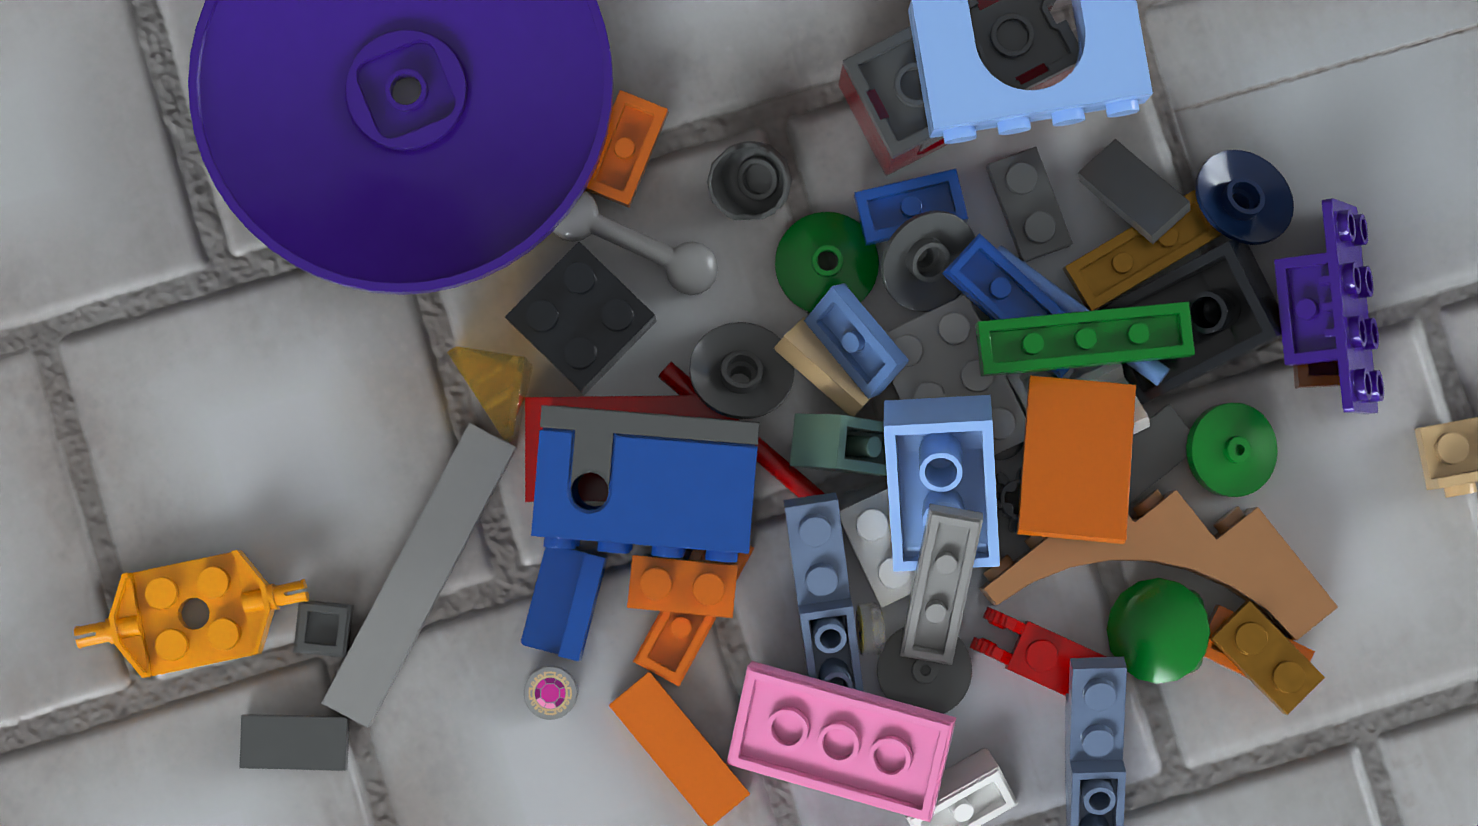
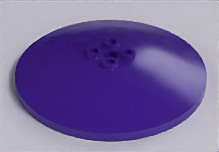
(387, 193)

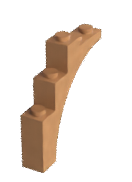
(1242, 557)

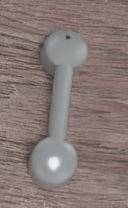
(688, 266)

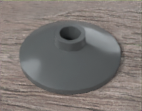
(921, 283)
(746, 351)

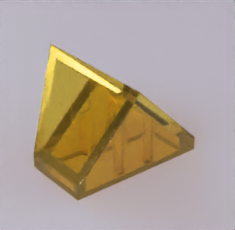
(498, 383)

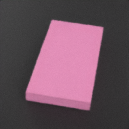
(841, 741)

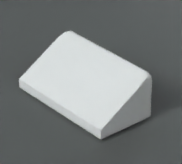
(970, 793)

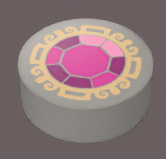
(550, 692)

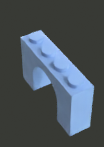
(967, 98)

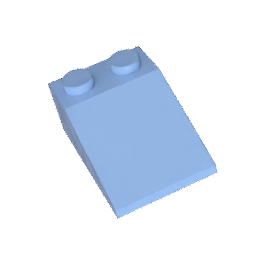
(944, 457)

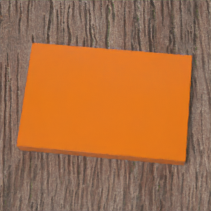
(1077, 459)

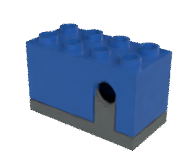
(667, 479)

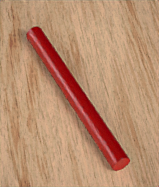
(766, 455)

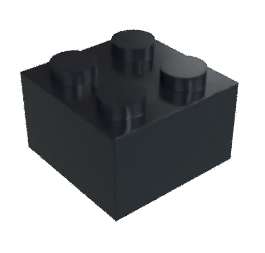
(581, 318)

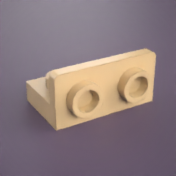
(1450, 456)

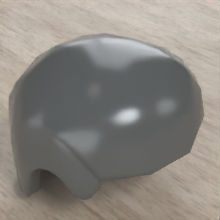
(749, 181)

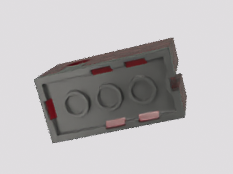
(883, 85)

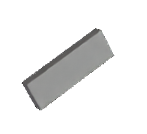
(941, 584)

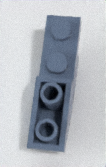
(823, 590)
(1095, 742)

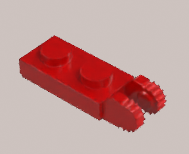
(1037, 652)

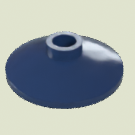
(1244, 197)

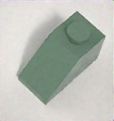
(838, 444)

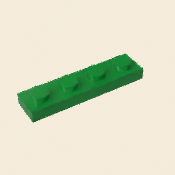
(1084, 339)

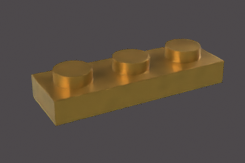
(1133, 259)

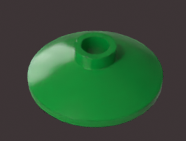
(819, 233)

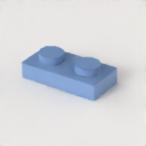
(856, 340)

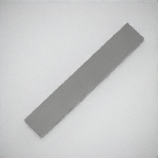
(419, 575)

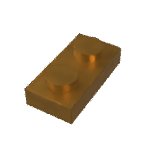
(1266, 657)

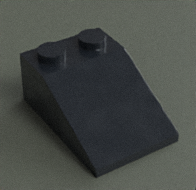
(1228, 310)

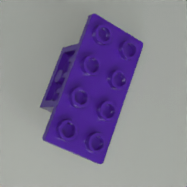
(1327, 308)

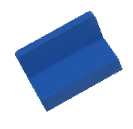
(564, 602)

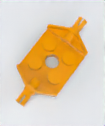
(149, 620)

